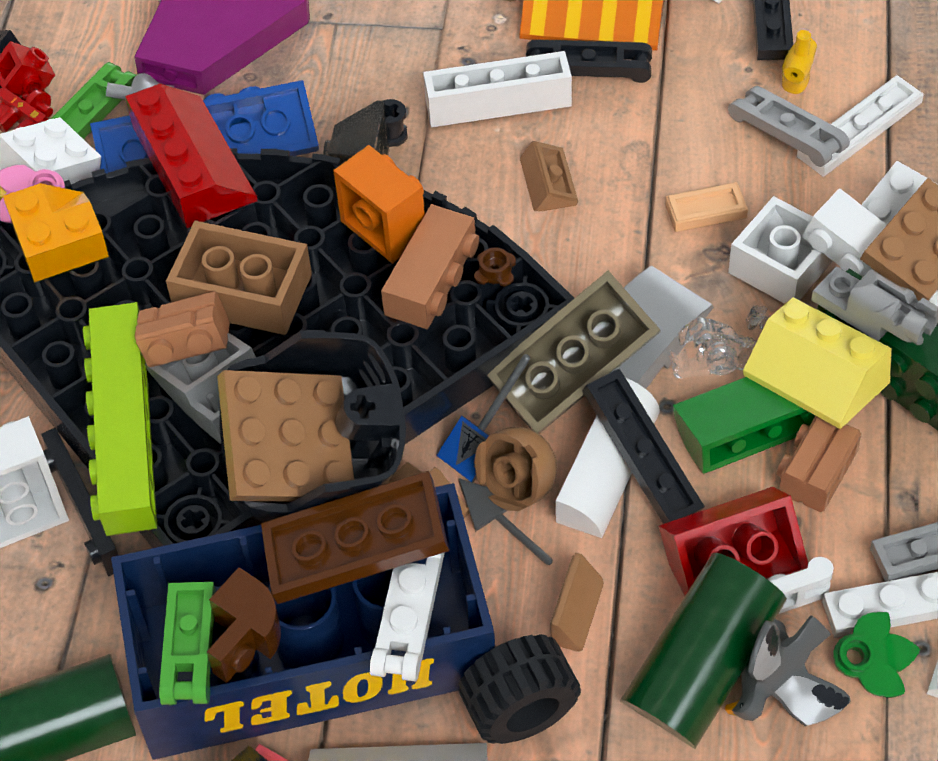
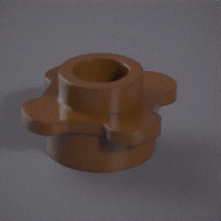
(495, 267)

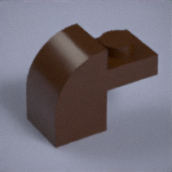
(251, 622)

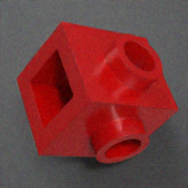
(24, 69)

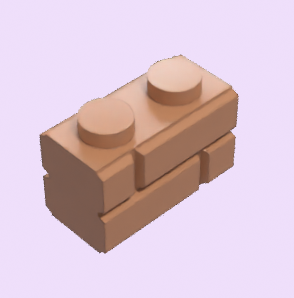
(182, 329)
(818, 462)

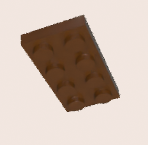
(353, 537)

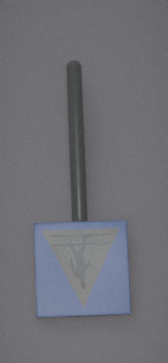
(462, 443)

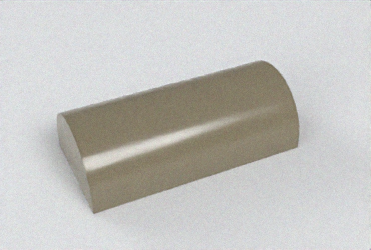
(574, 349)

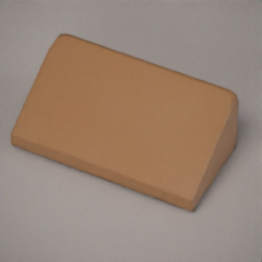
(548, 177)
(576, 604)

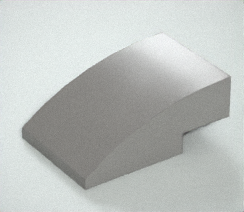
(670, 308)
(195, 382)

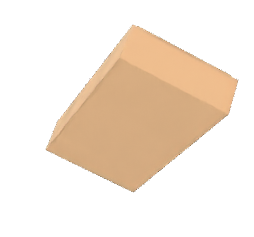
(706, 207)

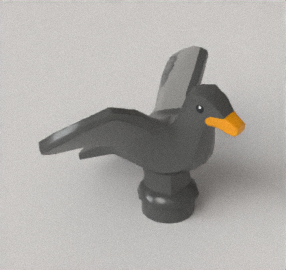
(780, 671)

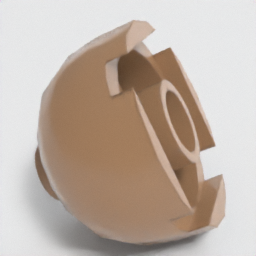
(516, 467)

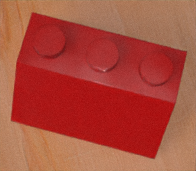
(753, 529)

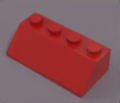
(188, 153)

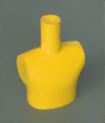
(798, 63)

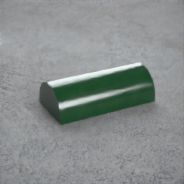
(704, 648)
(64, 714)

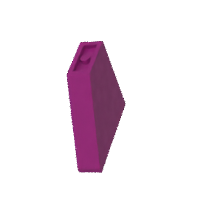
(210, 40)

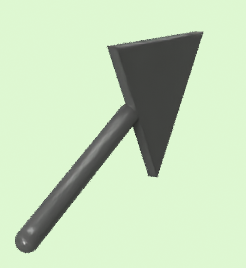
(484, 511)

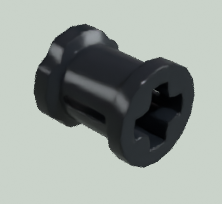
(395, 118)

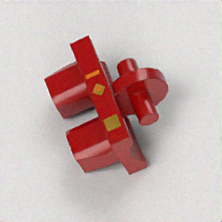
(27, 111)

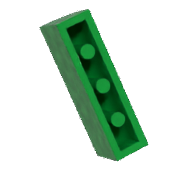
(736, 423)

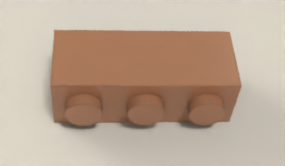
(430, 267)

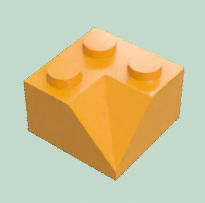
(55, 229)

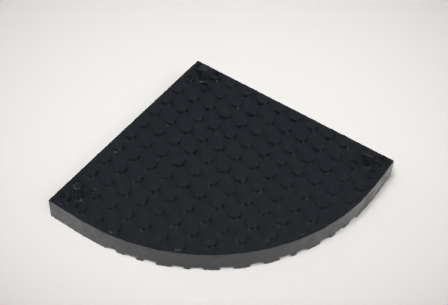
(298, 203)

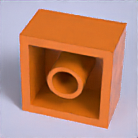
(379, 201)

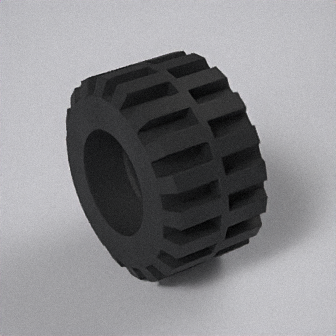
(519, 689)

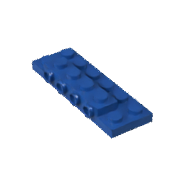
(248, 121)

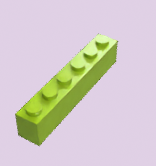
(121, 422)

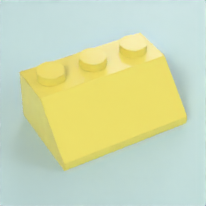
(818, 363)

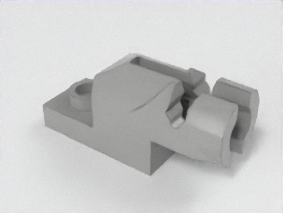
(876, 305)

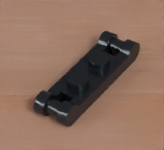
(600, 57)

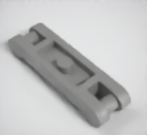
(789, 124)

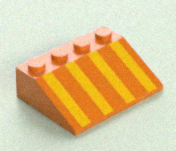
(593, 20)

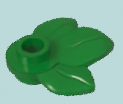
(881, 655)

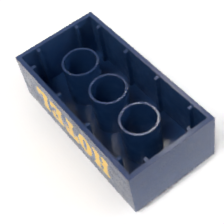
(323, 644)

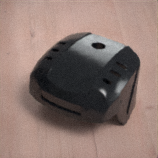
(368, 417)

